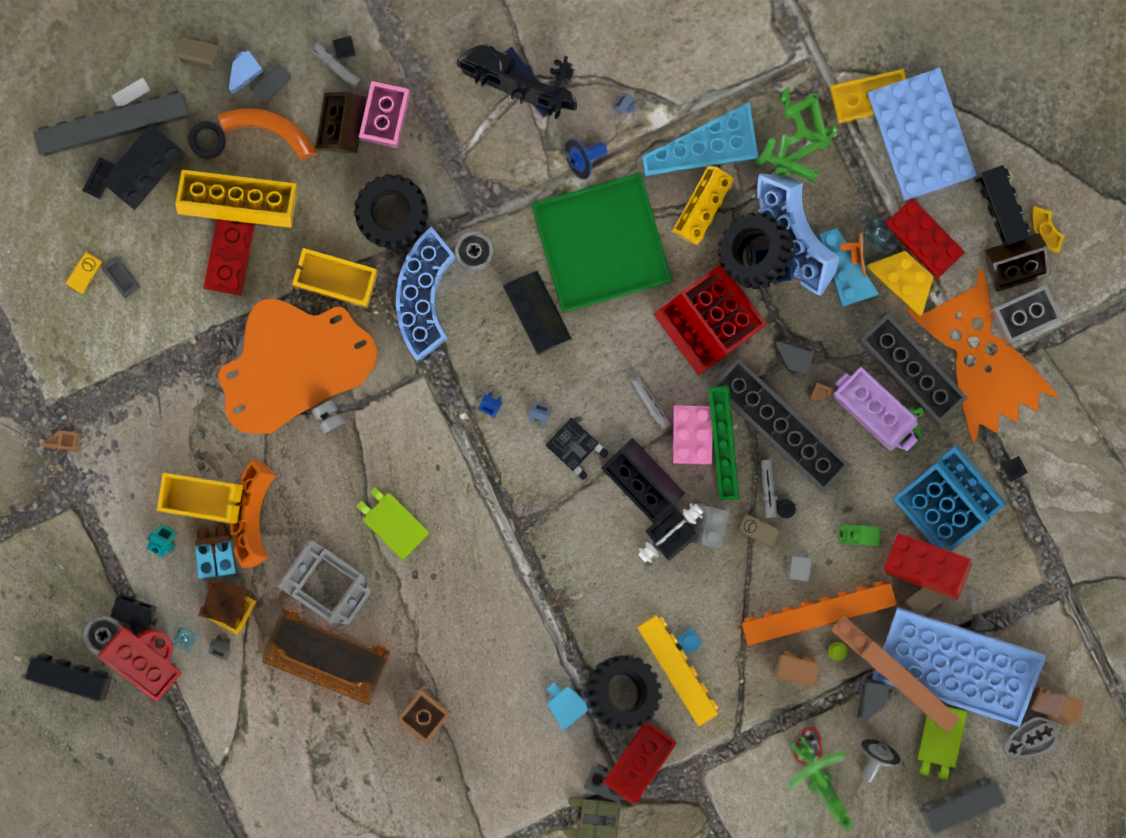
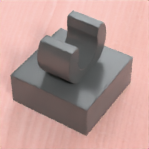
(219, 648)

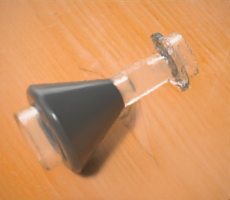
(978, 622)

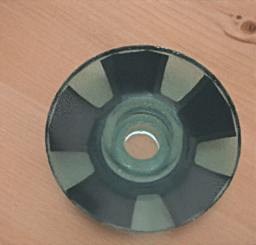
(880, 236)

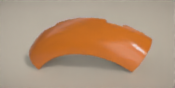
(270, 122)
(246, 532)

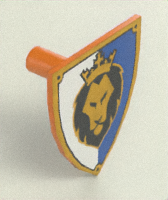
(854, 247)

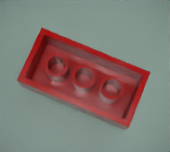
(928, 566)

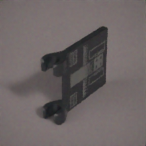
(573, 446)

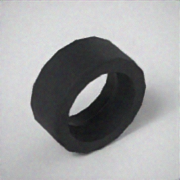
(221, 139)

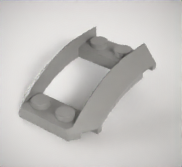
(302, 569)

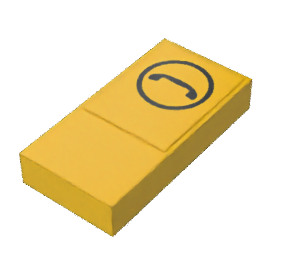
(84, 273)

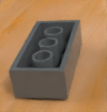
(962, 805)

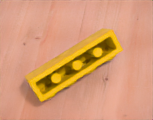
(703, 205)

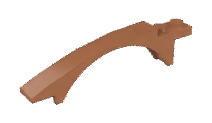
(895, 673)

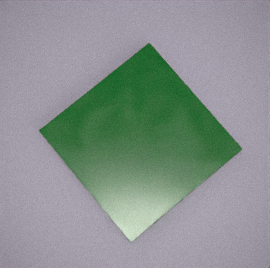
(601, 242)

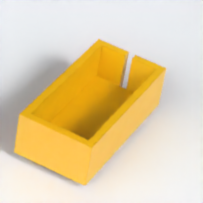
(335, 278)
(199, 498)

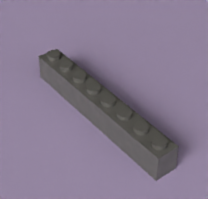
(111, 124)

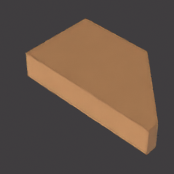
(63, 440)

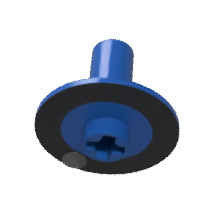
(579, 157)

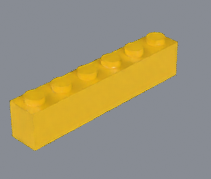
(678, 672)

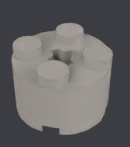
(479, 242)
(94, 629)

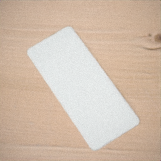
(131, 92)

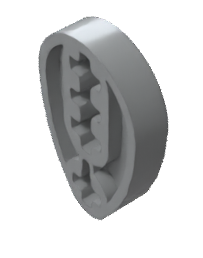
(1038, 747)

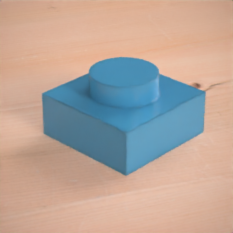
(689, 641)

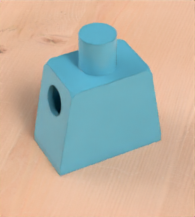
(566, 705)

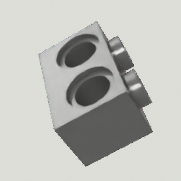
(601, 788)

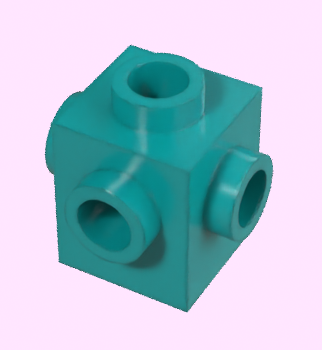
(161, 540)

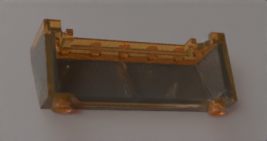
(325, 658)

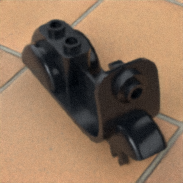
(495, 69)

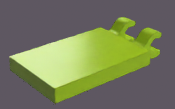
(394, 524)
(941, 747)

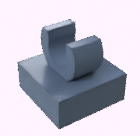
(624, 104)
(539, 412)

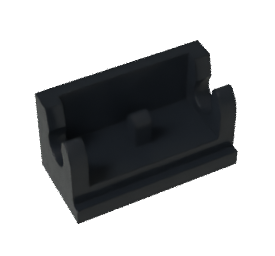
(133, 612)

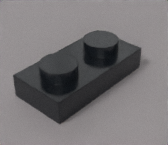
(94, 185)

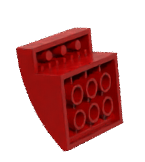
(709, 319)

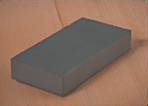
(271, 83)
(120, 277)

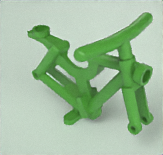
(819, 138)
(821, 781)

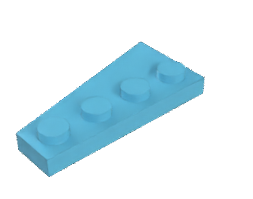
(848, 277)

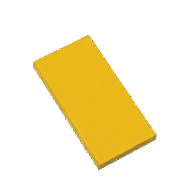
(851, 97)

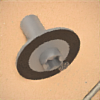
(879, 754)

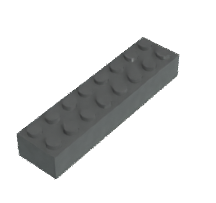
(782, 427)

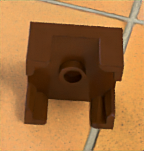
(224, 602)

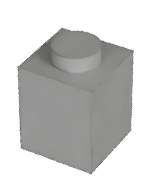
(799, 567)

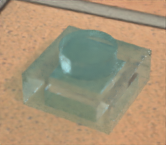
(185, 639)

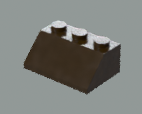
(340, 122)
(1018, 262)

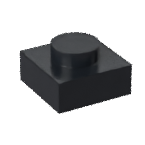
(344, 47)
(1014, 468)

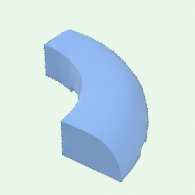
(417, 294)

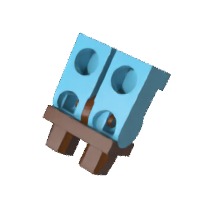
(217, 547)

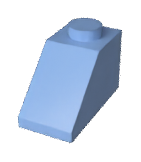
(243, 71)

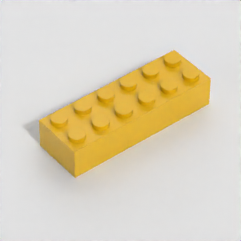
(236, 198)

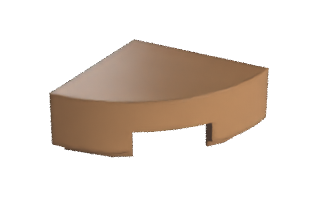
(820, 392)

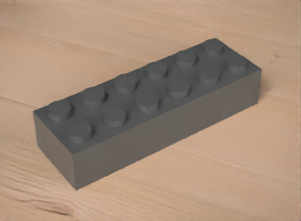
(912, 369)

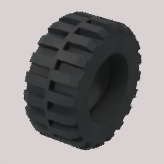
(391, 237)
(738, 237)
(646, 686)

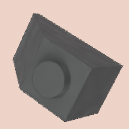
(794, 359)

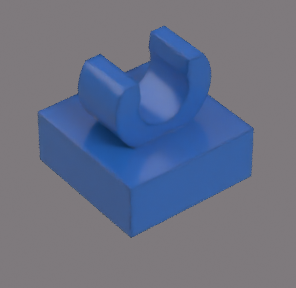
(490, 405)

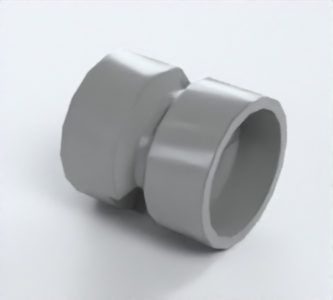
(328, 424)

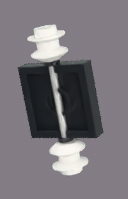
(671, 533)

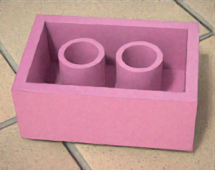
(384, 114)
(692, 435)

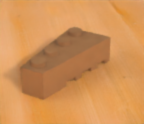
(1058, 706)

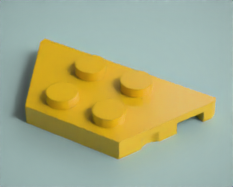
(905, 279)

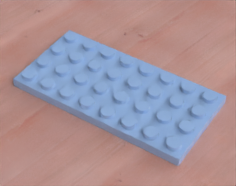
(964, 666)

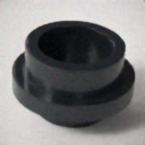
(786, 508)

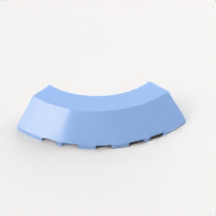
(783, 201)

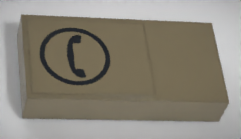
(758, 530)

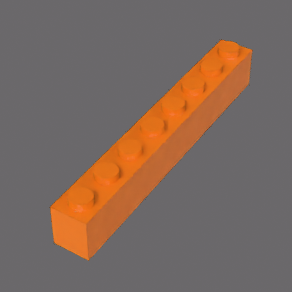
(817, 614)

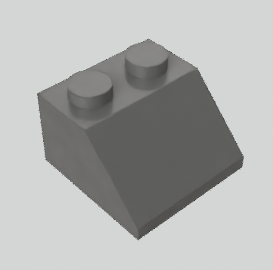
(872, 699)

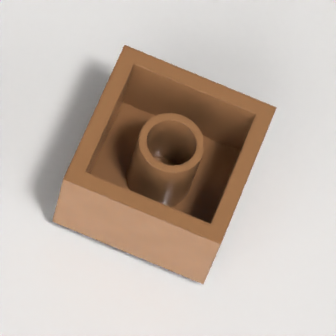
(796, 669)
(424, 716)

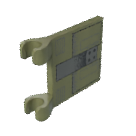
(597, 819)

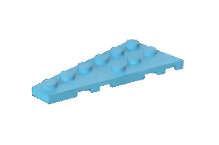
(715, 143)

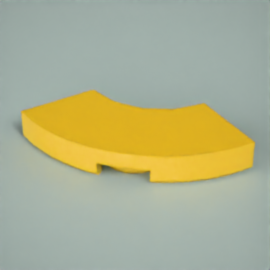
(1042, 224)

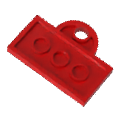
(142, 661)

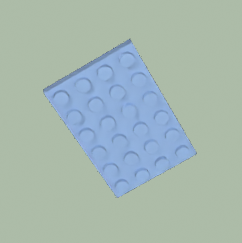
(921, 134)

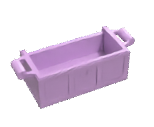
(876, 409)

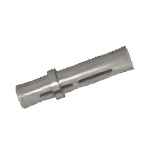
(332, 62)
(651, 404)
(771, 512)

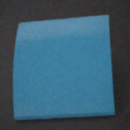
(950, 500)

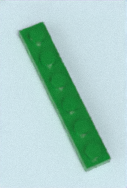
(724, 443)

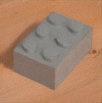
(1026, 314)

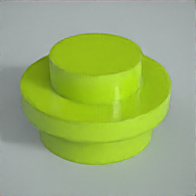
(837, 651)

